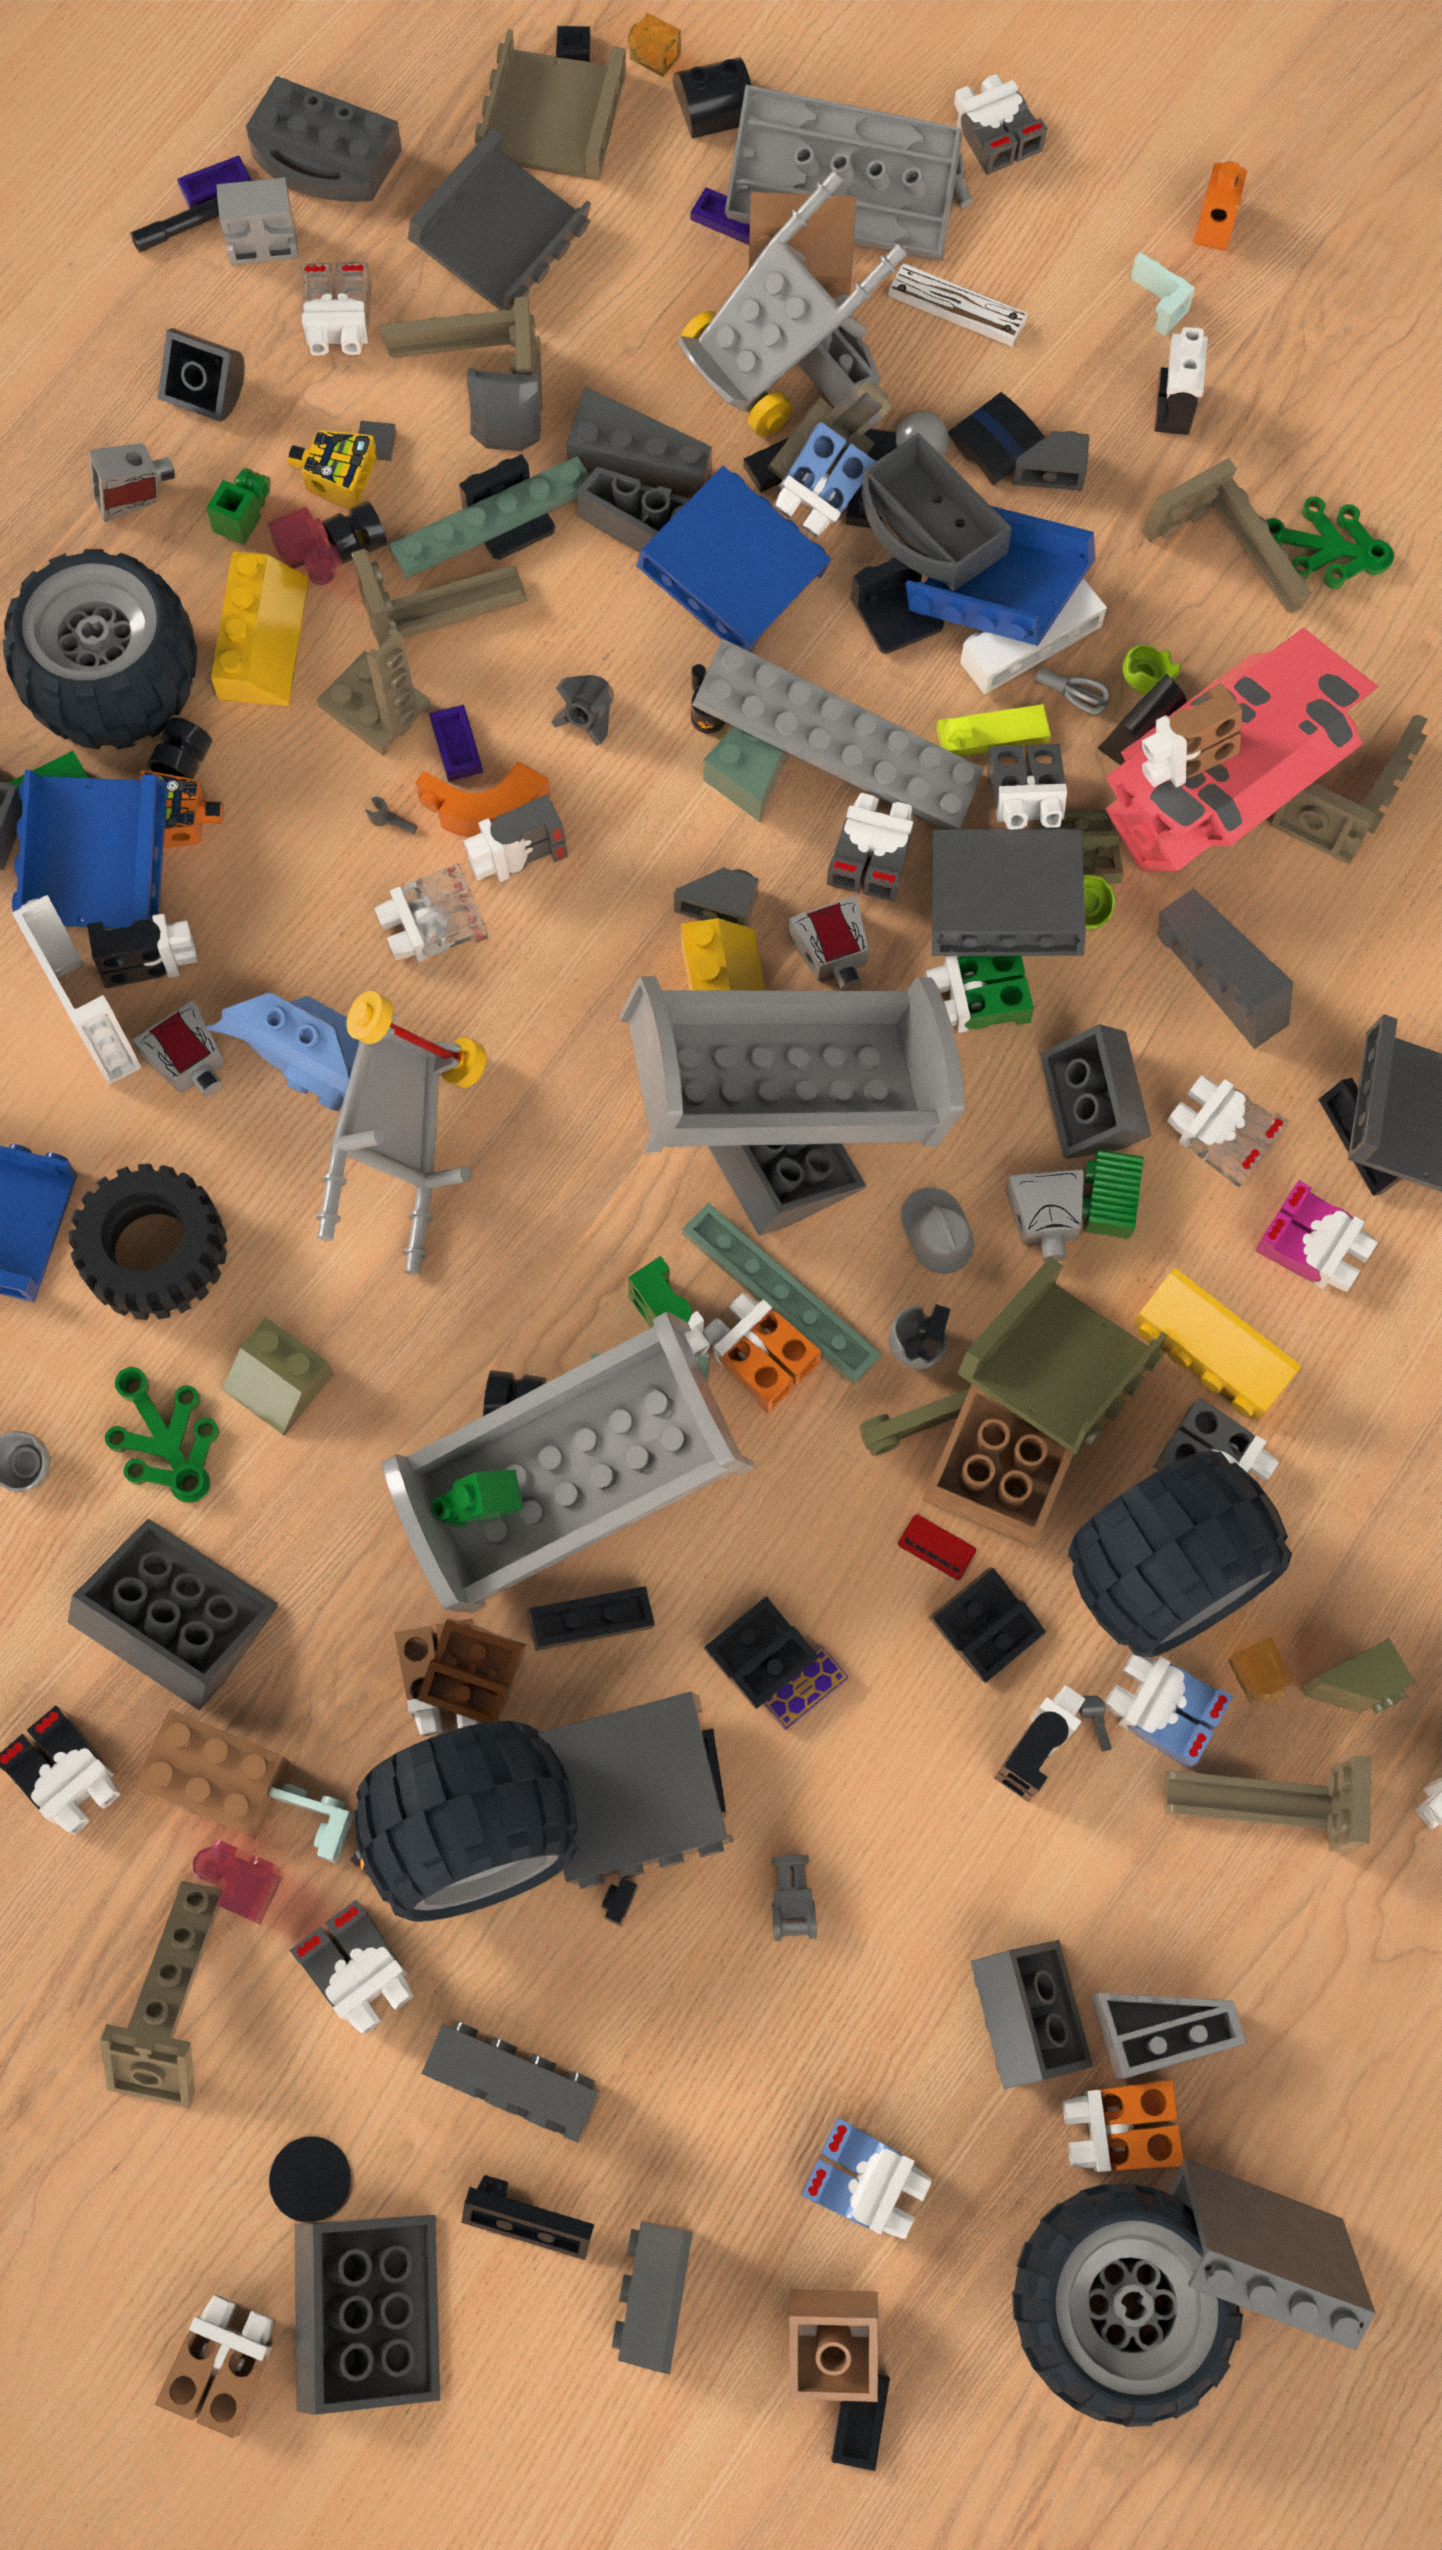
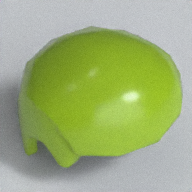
(1147, 666)
(1098, 901)

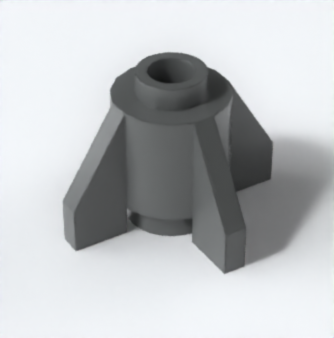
(587, 705)

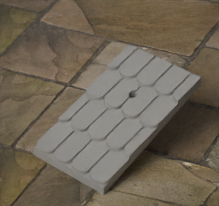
(891, 163)

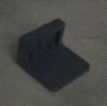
(492, 481)
(883, 605)

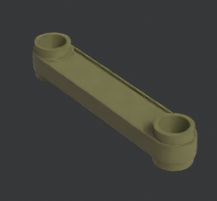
(883, 1434)

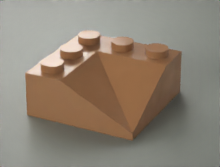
(824, 242)
(998, 1470)

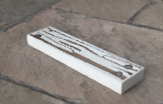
(957, 305)

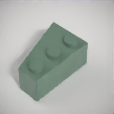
(744, 770)

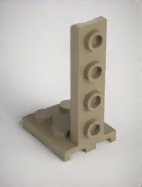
(470, 332)
(849, 419)
(1218, 489)
(436, 605)
(376, 695)
(1335, 821)
(1338, 1808)
(145, 2055)

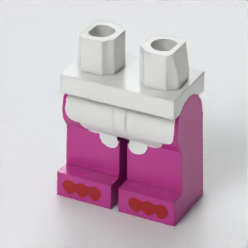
(1314, 1237)

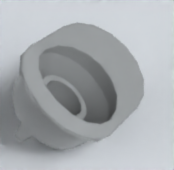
(937, 1230)

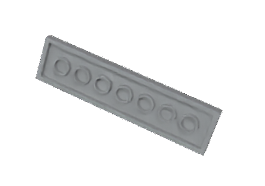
(837, 736)

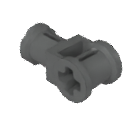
(793, 1902)

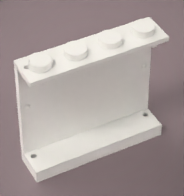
(93, 1020)

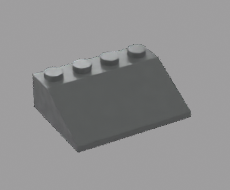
(787, 1181)
(171, 1613)
(366, 2314)

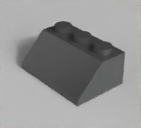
(1095, 1092)
(1031, 2014)
(653, 2295)

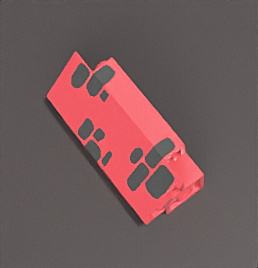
(1290, 737)

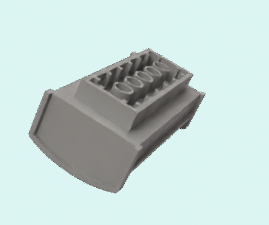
(794, 1065)
(587, 1462)

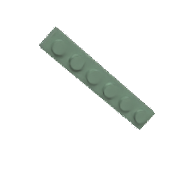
(489, 518)
(787, 1296)

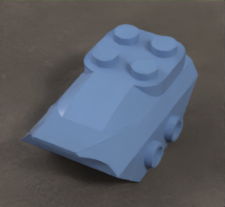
(299, 1039)

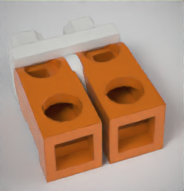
(762, 1351)
(1112, 2130)

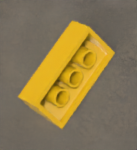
(259, 630)
(721, 956)
(1216, 1345)

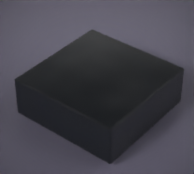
(573, 42)

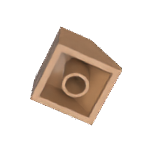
(833, 2345)

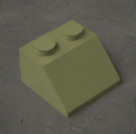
(276, 1376)
(1365, 1681)

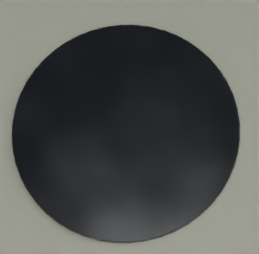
(309, 2179)

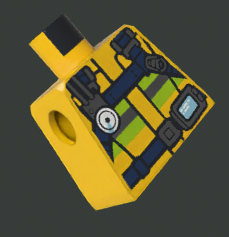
(336, 466)

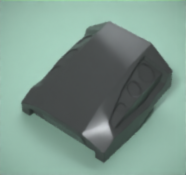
(504, 409)

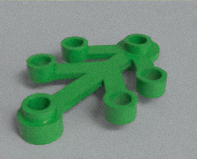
(1333, 546)
(165, 1441)

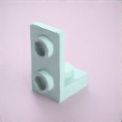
(1174, 291)
(330, 1836)

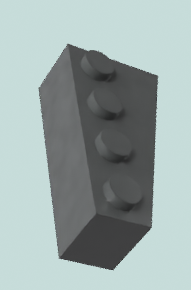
(637, 446)
(626, 507)
(1228, 967)
(512, 2082)

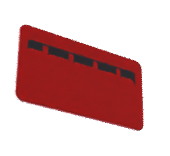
(937, 1547)

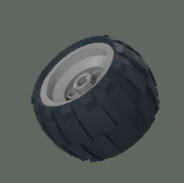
(87, 613)
(1178, 1553)
(465, 1820)
(1068, 2343)

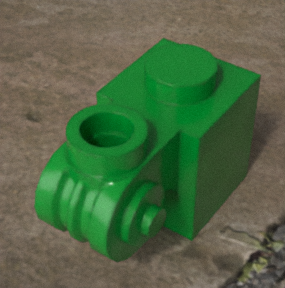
(236, 507)
(479, 1498)

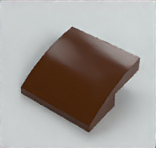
(471, 1672)

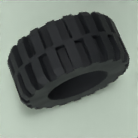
(126, 1200)

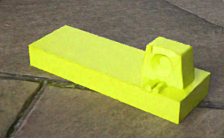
(999, 728)

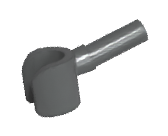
(385, 816)
(1094, 1708)

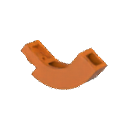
(462, 811)

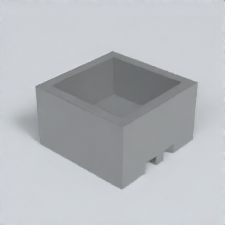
(257, 221)

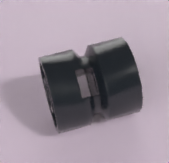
(356, 531)
(180, 749)
(504, 1387)

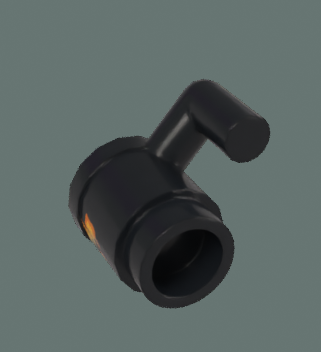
(701, 720)

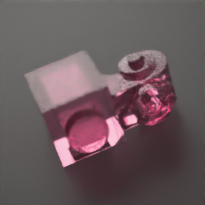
(301, 542)
(248, 1884)

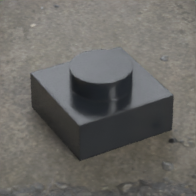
(931, 1331)
(619, 1900)

